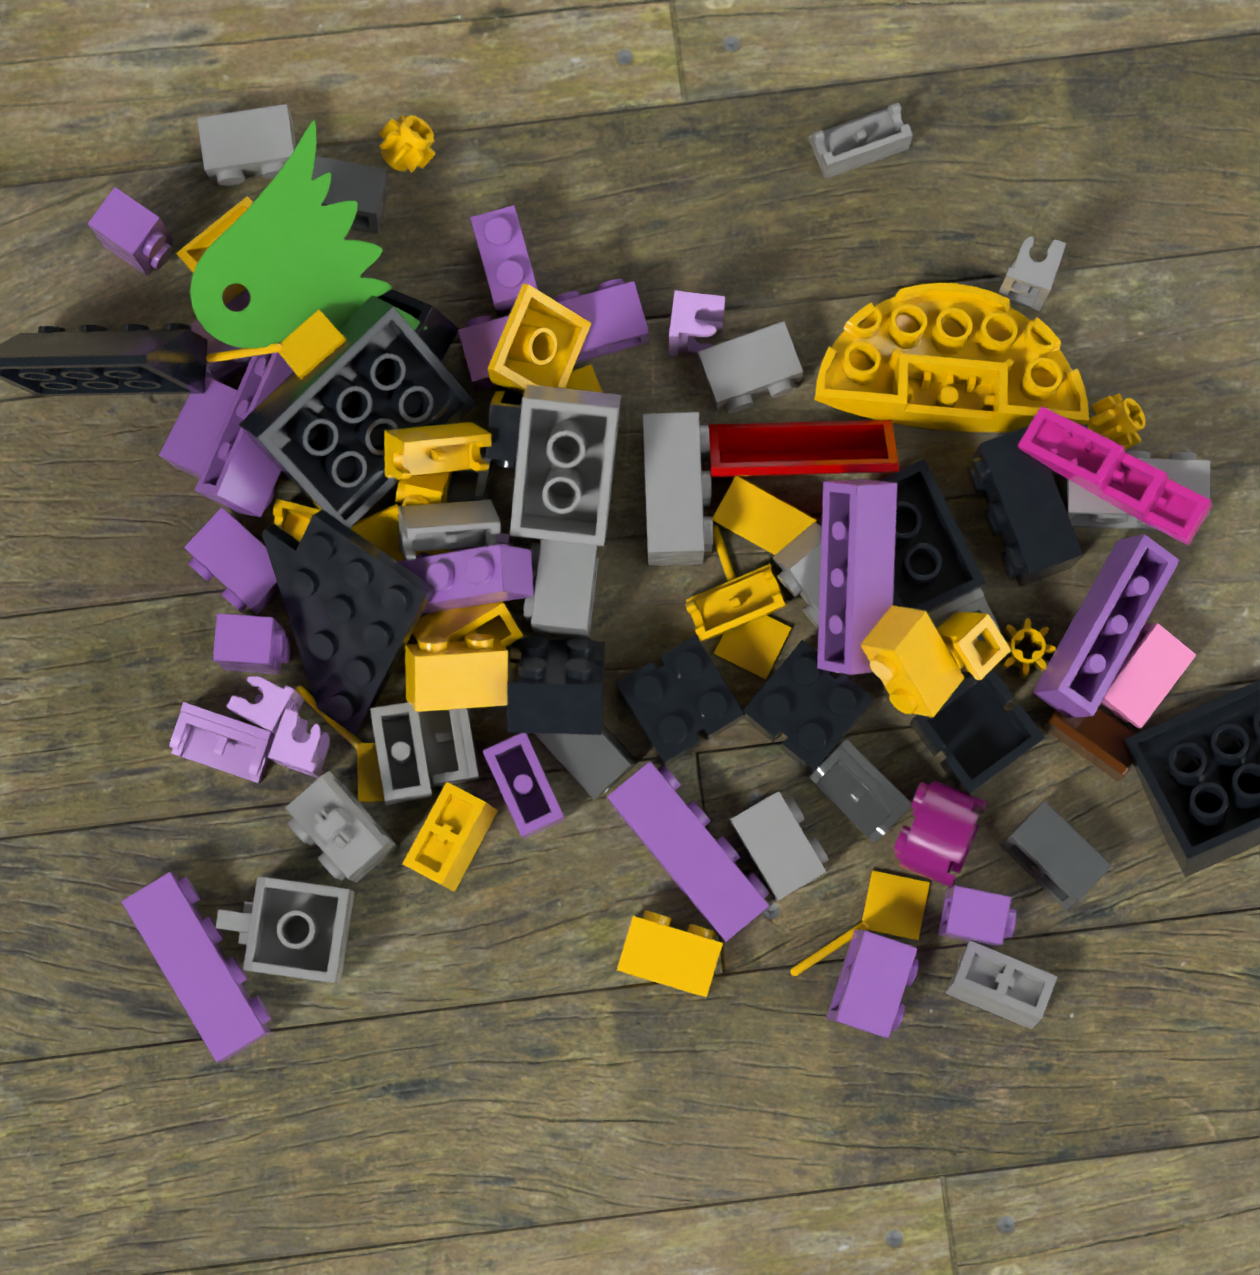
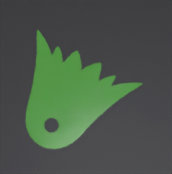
(289, 260)

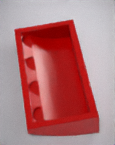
(802, 448)

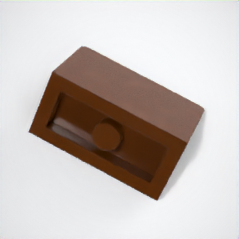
(1094, 738)

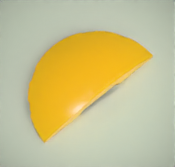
(949, 363)

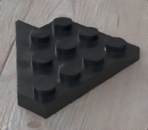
(347, 612)

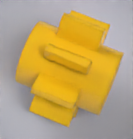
(407, 143)
(1118, 420)
(1035, 639)

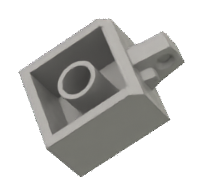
(563, 589)
(340, 827)
(293, 929)

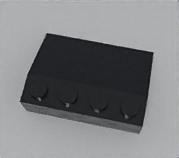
(106, 361)
(334, 420)
(1205, 778)

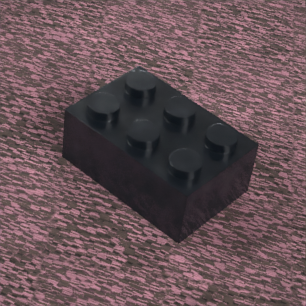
(1024, 510)
(930, 552)

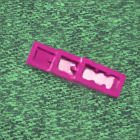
(1115, 475)

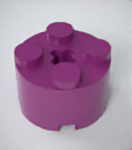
(939, 833)

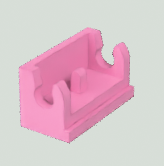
(1147, 675)

